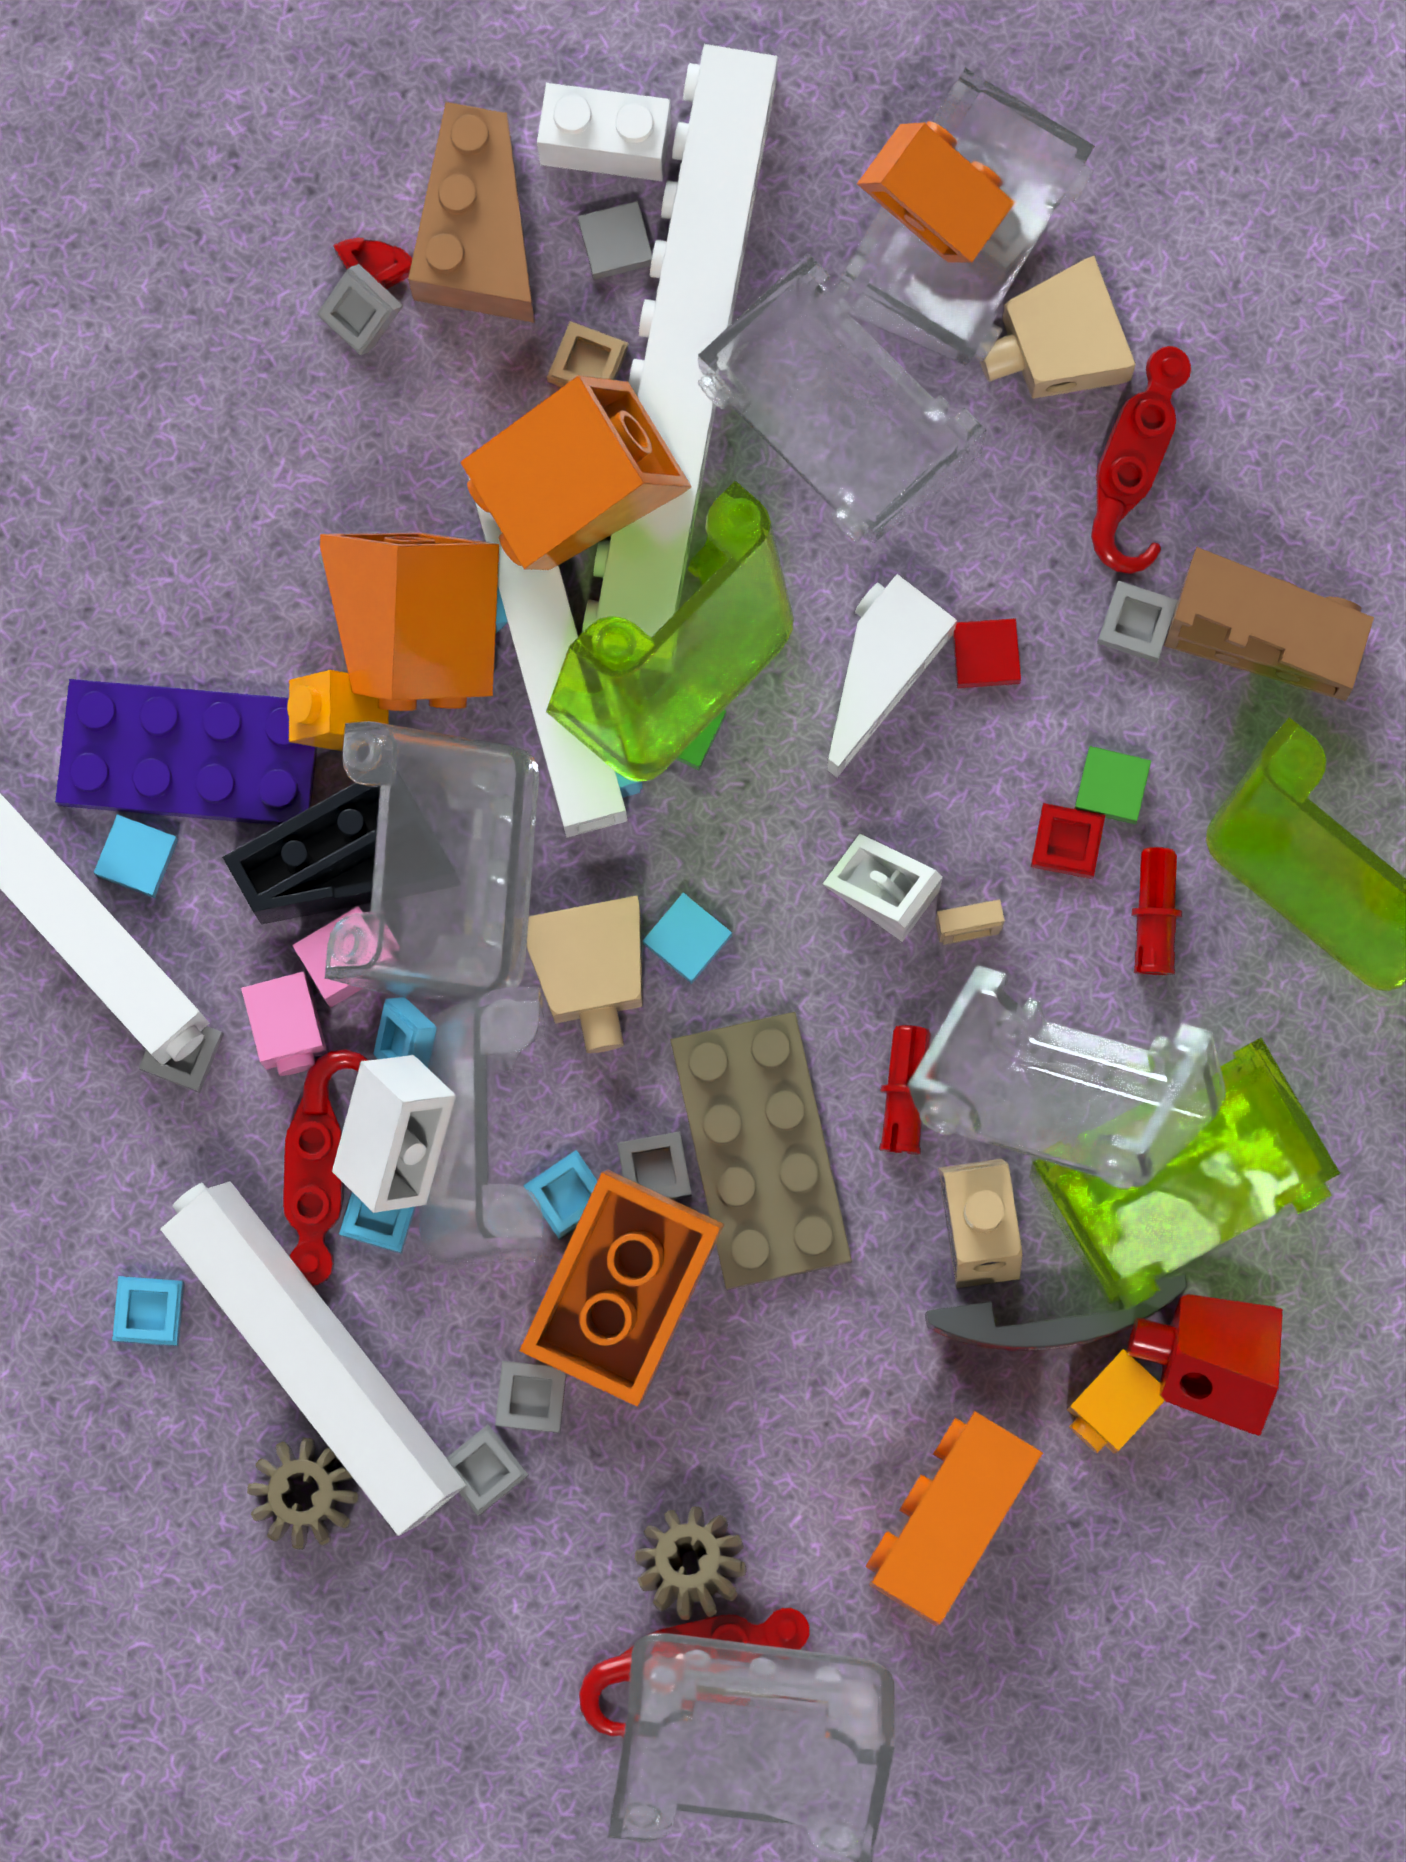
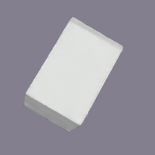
(884, 885)

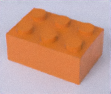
(621, 1287)
(952, 1517)

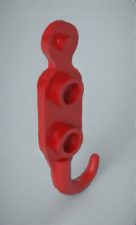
(1136, 455)
(310, 1187)
(782, 1629)

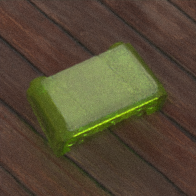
(650, 697)
(1310, 863)
(1228, 1179)

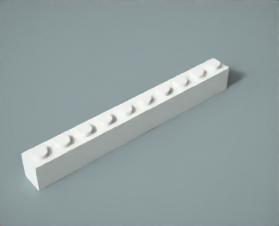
(693, 305)

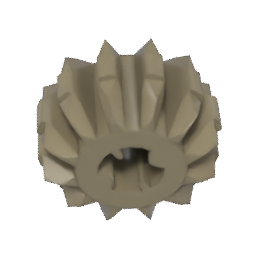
(282, 1485)
(667, 1559)

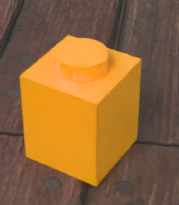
(322, 706)
(1115, 1404)

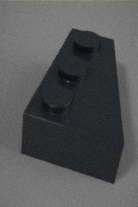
(312, 860)

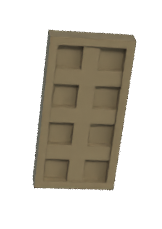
(761, 1150)

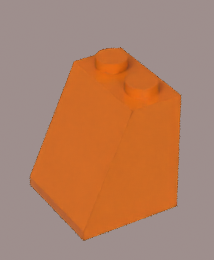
(573, 472)
(414, 615)

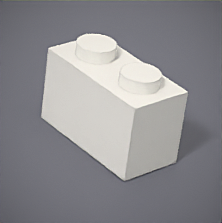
(604, 131)
(393, 1133)

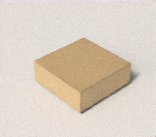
(586, 354)
(969, 922)

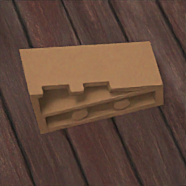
(471, 221)
(1268, 626)

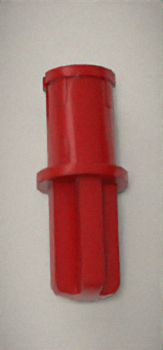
(1156, 913)
(901, 1118)

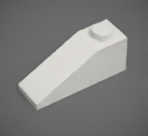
(890, 650)

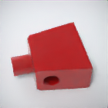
(1216, 1358)

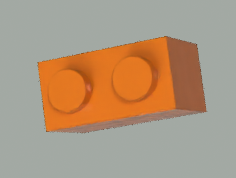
(937, 191)

